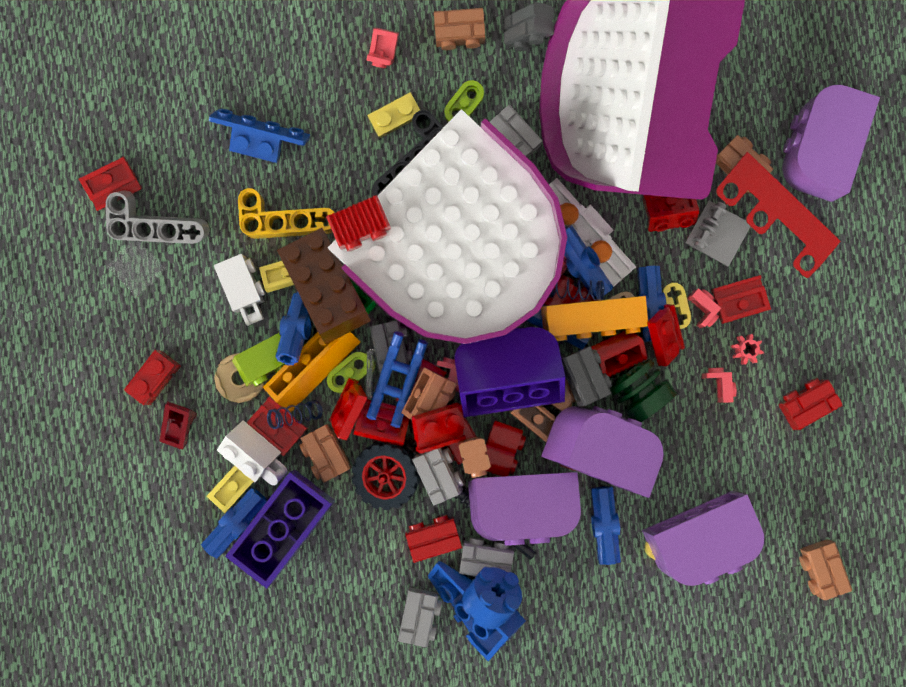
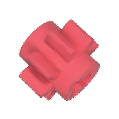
(753, 352)

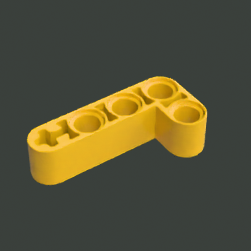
(289, 218)

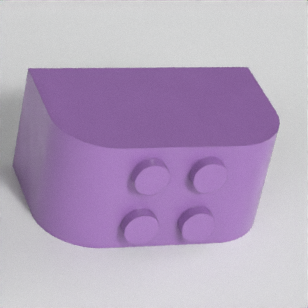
(828, 141)
(606, 448)
(525, 507)
(707, 540)

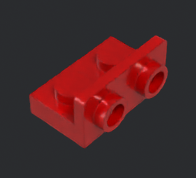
(670, 212)

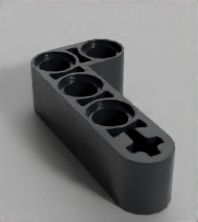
(424, 135)

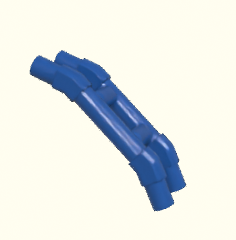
(391, 364)

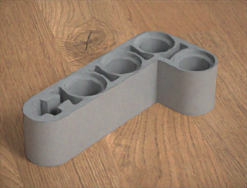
(157, 224)

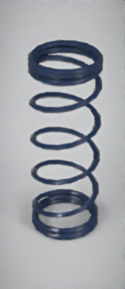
(600, 288)
(279, 416)

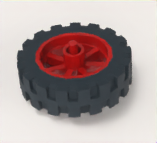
(375, 495)

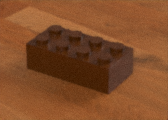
(323, 286)

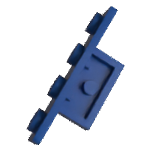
(257, 138)

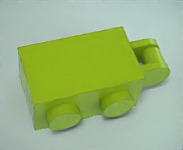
(258, 361)

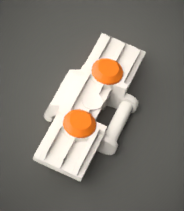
(594, 233)

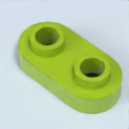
(462, 101)
(347, 370)

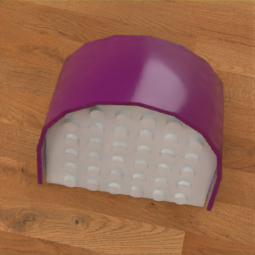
(635, 93)
(468, 240)

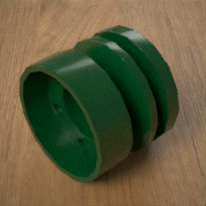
(642, 391)

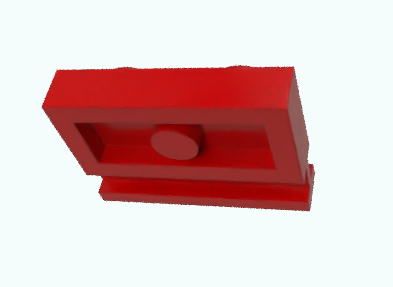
(109, 179)
(741, 299)
(666, 335)
(347, 409)
(438, 427)
(380, 428)
(281, 438)

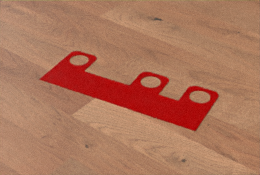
(780, 204)

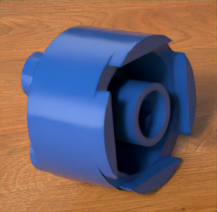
(492, 597)

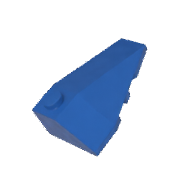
(451, 587)

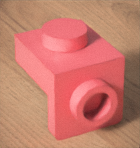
(382, 47)
(704, 301)
(450, 364)
(725, 387)

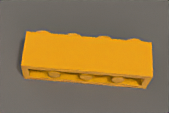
(595, 316)
(316, 361)

